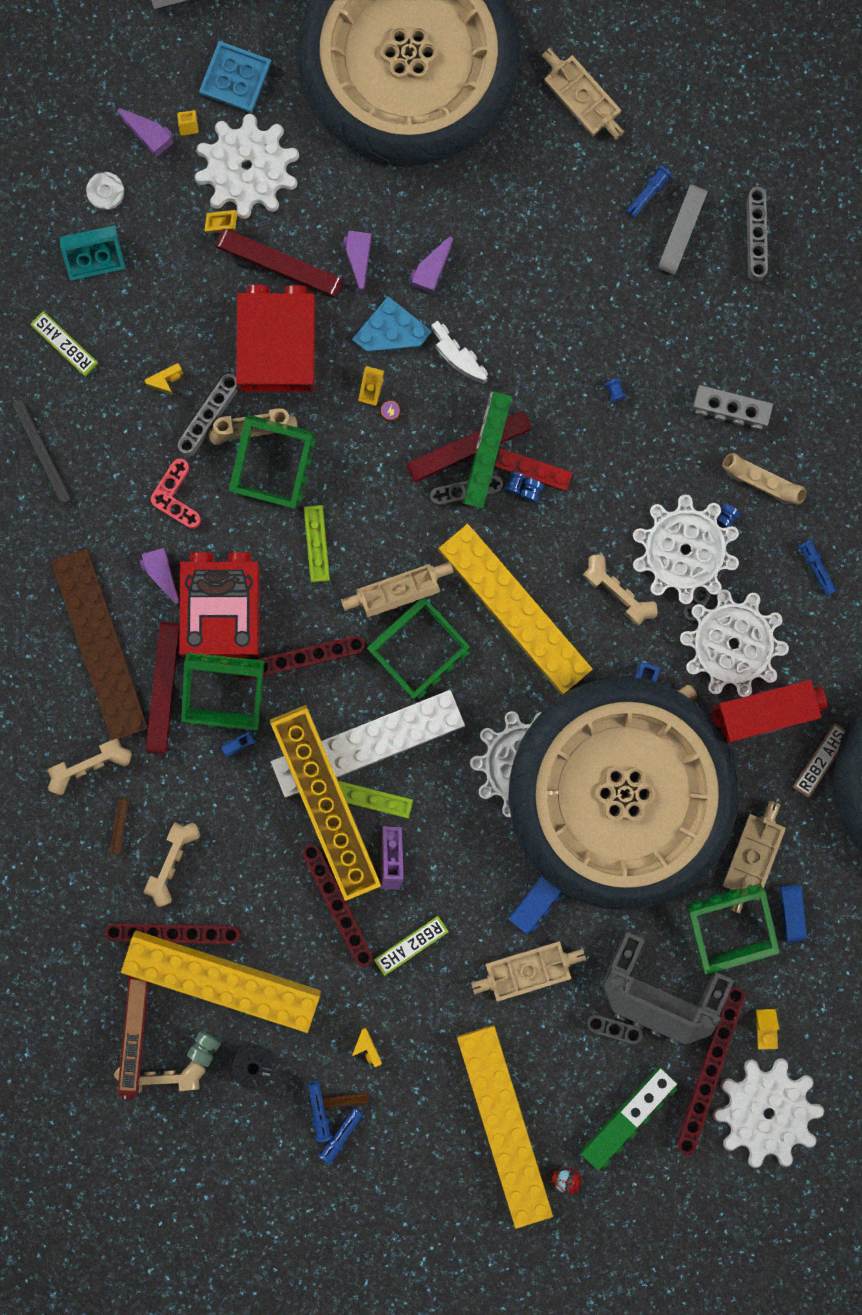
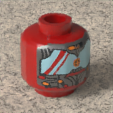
(567, 1181)

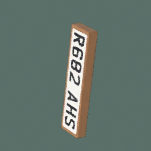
(819, 761)

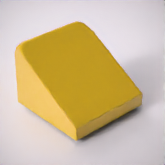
(187, 122)

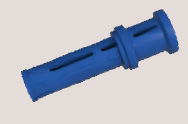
(654, 184)
(813, 558)
(320, 1122)
(334, 1145)

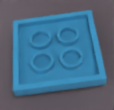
(235, 77)

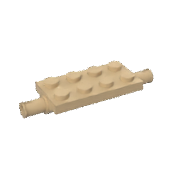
(582, 95)
(398, 589)
(754, 852)
(528, 971)

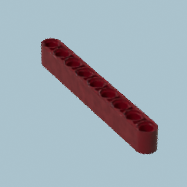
(711, 1080)

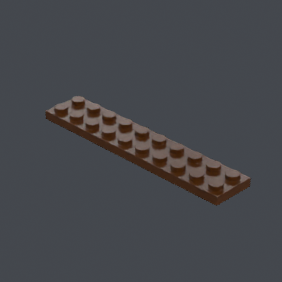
(99, 645)

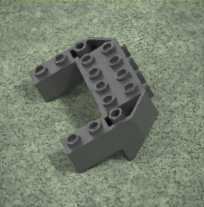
(656, 1008)

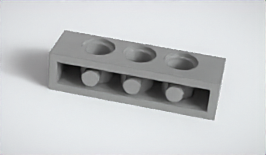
(760, 408)

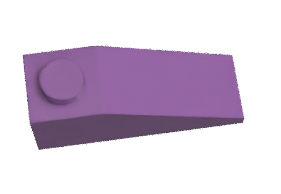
(149, 132)
(358, 250)
(430, 269)
(159, 569)
(391, 858)

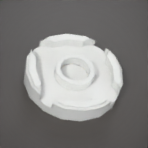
(105, 191)

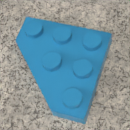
(391, 329)

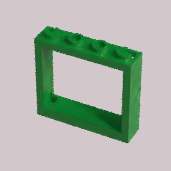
(305, 461)
(397, 626)
(223, 665)
(741, 955)

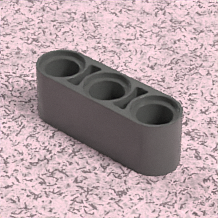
(624, 1029)

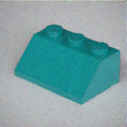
(92, 252)

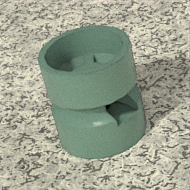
(204, 1048)

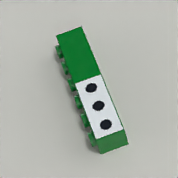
(487, 449)
(629, 1118)

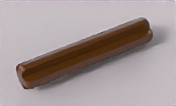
(119, 826)
(344, 1100)

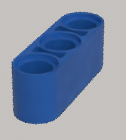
(793, 913)

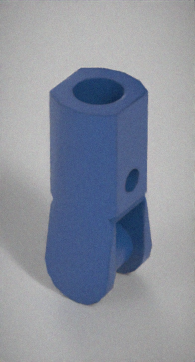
(235, 745)

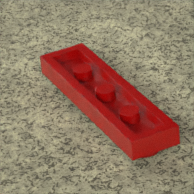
(533, 469)

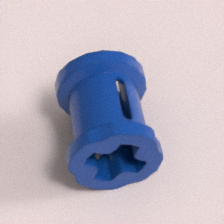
(615, 390)
(514, 482)

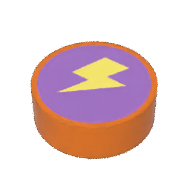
(390, 410)

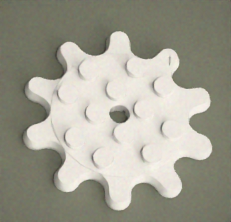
(251, 185)
(664, 546)
(755, 641)
(499, 758)
(764, 1091)

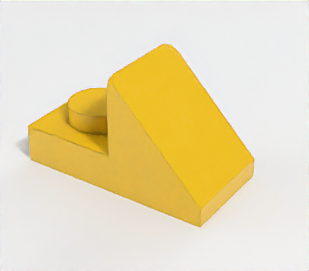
(220, 220)
(160, 380)
(371, 385)
(767, 1029)
(366, 1043)

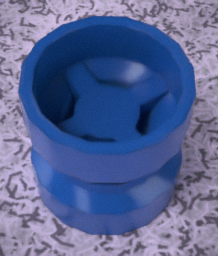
(531, 490)
(727, 516)

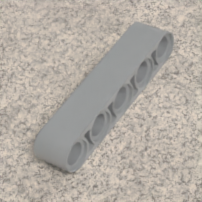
(757, 225)
(682, 229)
(206, 424)

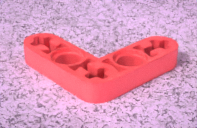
(169, 493)

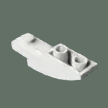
(464, 360)

